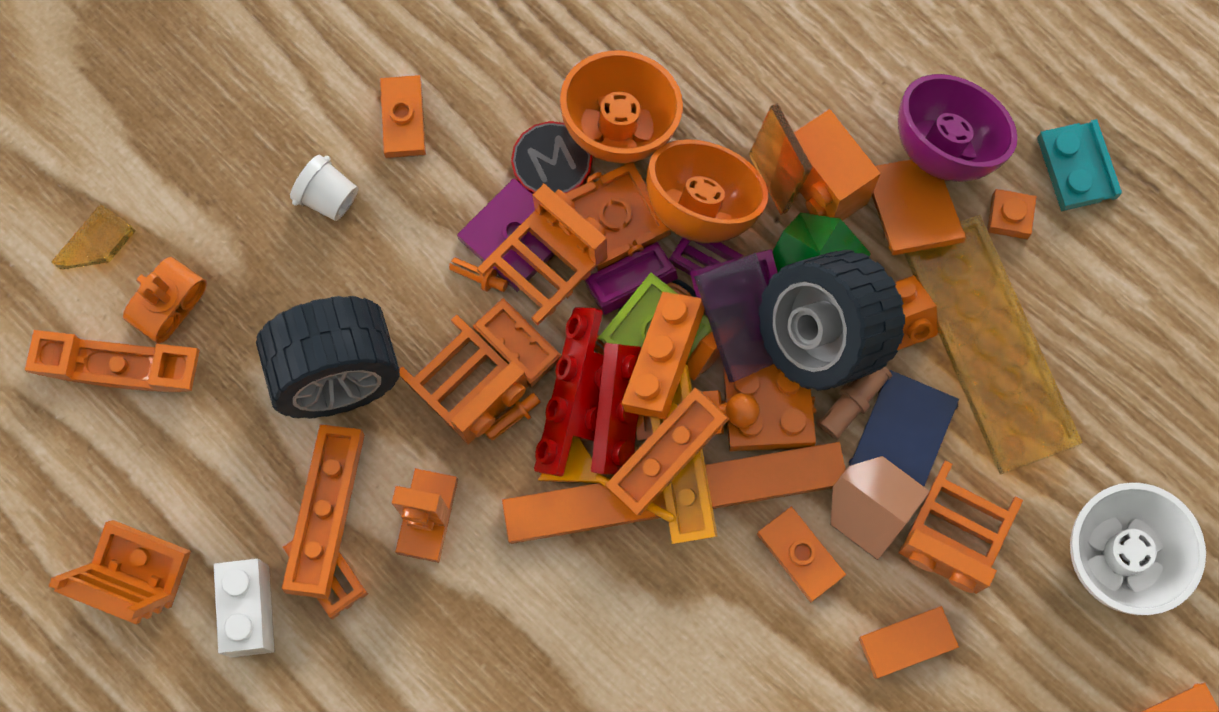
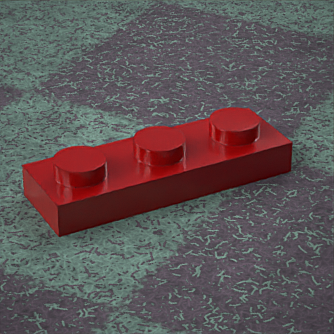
(614, 427)

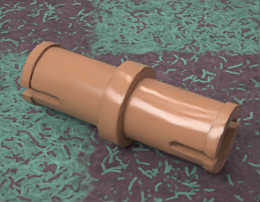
(851, 402)

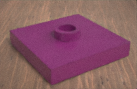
(497, 223)

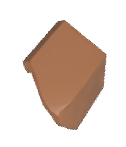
(874, 503)

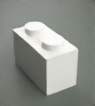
(243, 608)

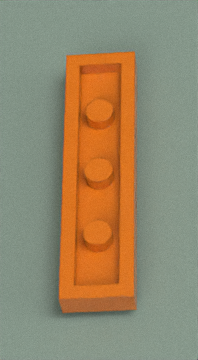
(323, 512)

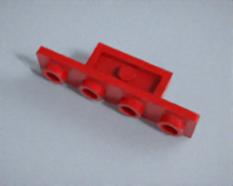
(575, 393)

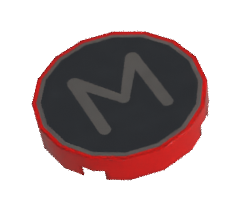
(551, 158)

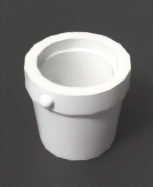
(323, 189)

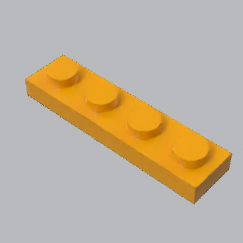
(689, 491)

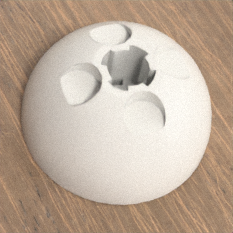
(1160, 545)

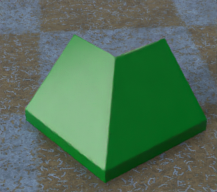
(814, 236)

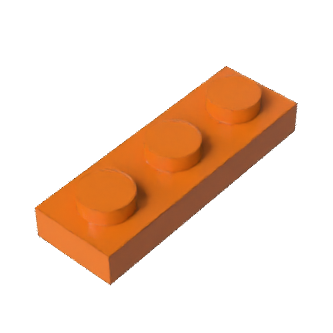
(663, 355)
(667, 451)

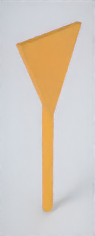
(579, 470)

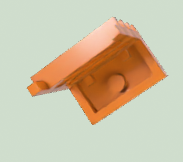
(565, 233)
(482, 404)
(947, 557)
(128, 574)

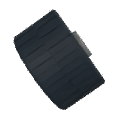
(831, 319)
(327, 357)

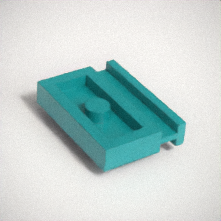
(1079, 165)

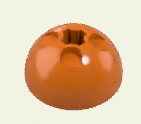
(620, 106)
(704, 190)

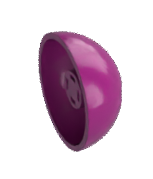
(954, 128)

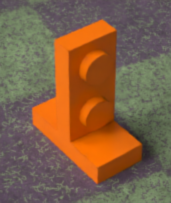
(425, 514)

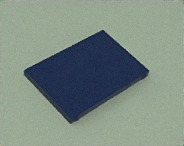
(906, 426)

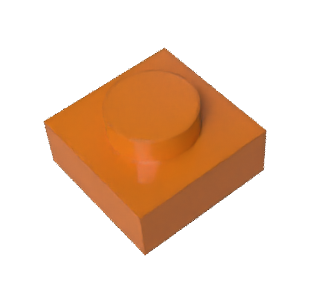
(1011, 214)

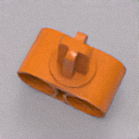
(164, 299)

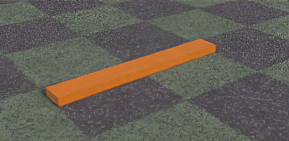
(729, 485)

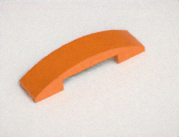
(112, 364)

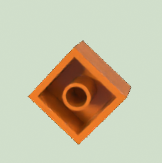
(841, 171)

